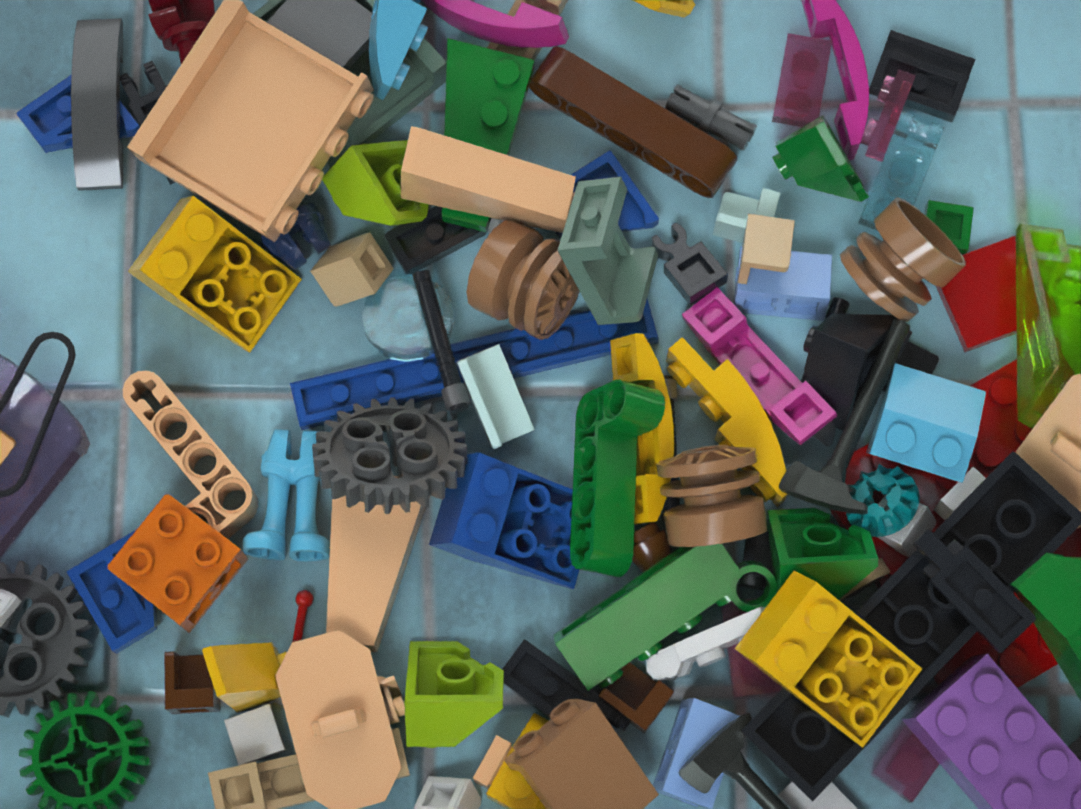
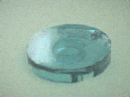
(396, 321)

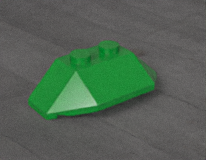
(1054, 596)

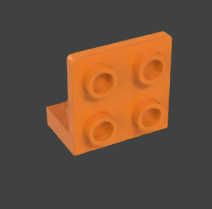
(178, 562)

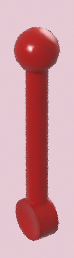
(304, 600)

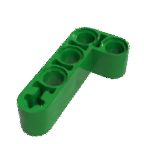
(606, 473)

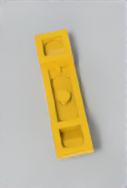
(636, 363)

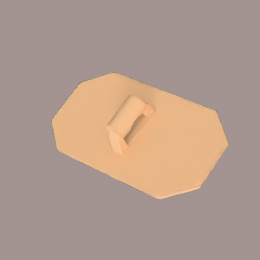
(1055, 443)
(338, 721)

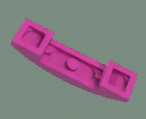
(828, 20)
(527, 29)
(785, 399)

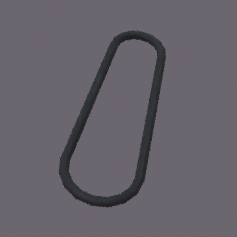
(53, 404)

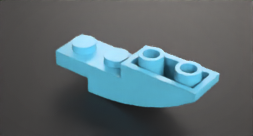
(392, 31)

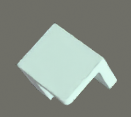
(735, 209)

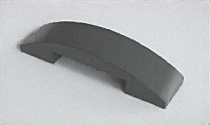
(97, 104)

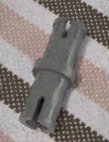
(710, 117)

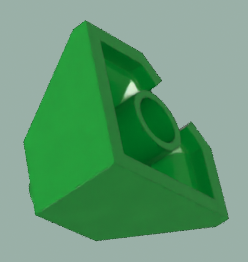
(818, 161)
(818, 549)

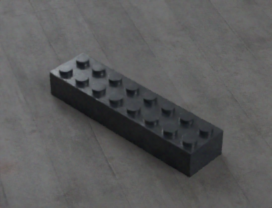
(1009, 527)

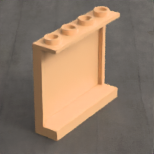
(251, 120)

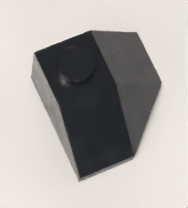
(842, 357)

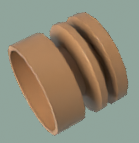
(894, 268)
(522, 280)
(712, 496)

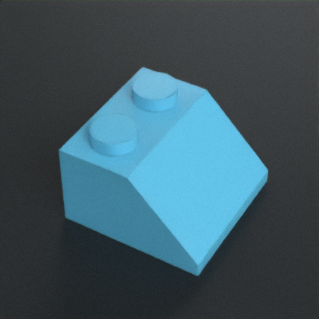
(927, 423)

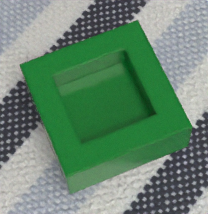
(953, 221)

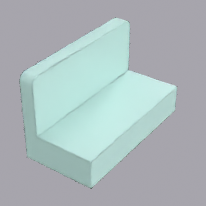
(495, 396)

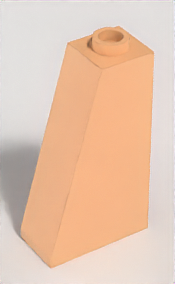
(483, 182)
(367, 566)

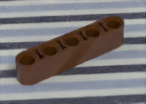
(633, 122)

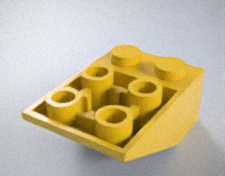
(215, 273)
(828, 658)

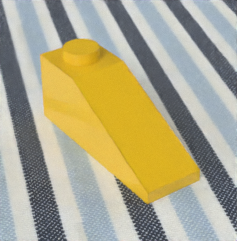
(244, 673)

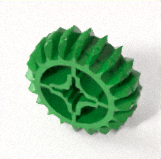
(76, 715)

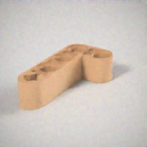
(188, 451)

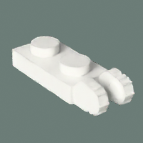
(703, 647)

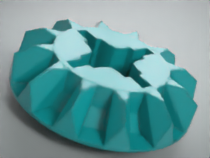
(901, 496)

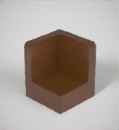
(188, 685)
(637, 697)

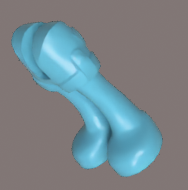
(282, 473)

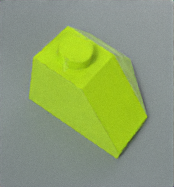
(368, 184)
(448, 694)

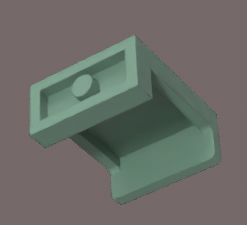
(598, 257)

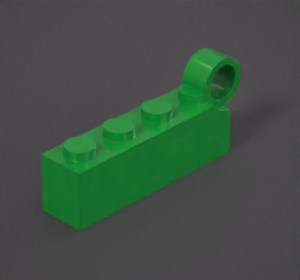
(653, 607)

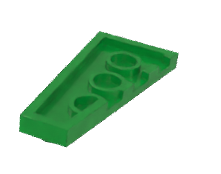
(483, 105)

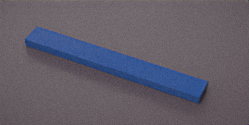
(574, 342)

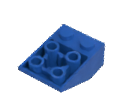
(508, 521)

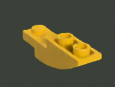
(729, 398)

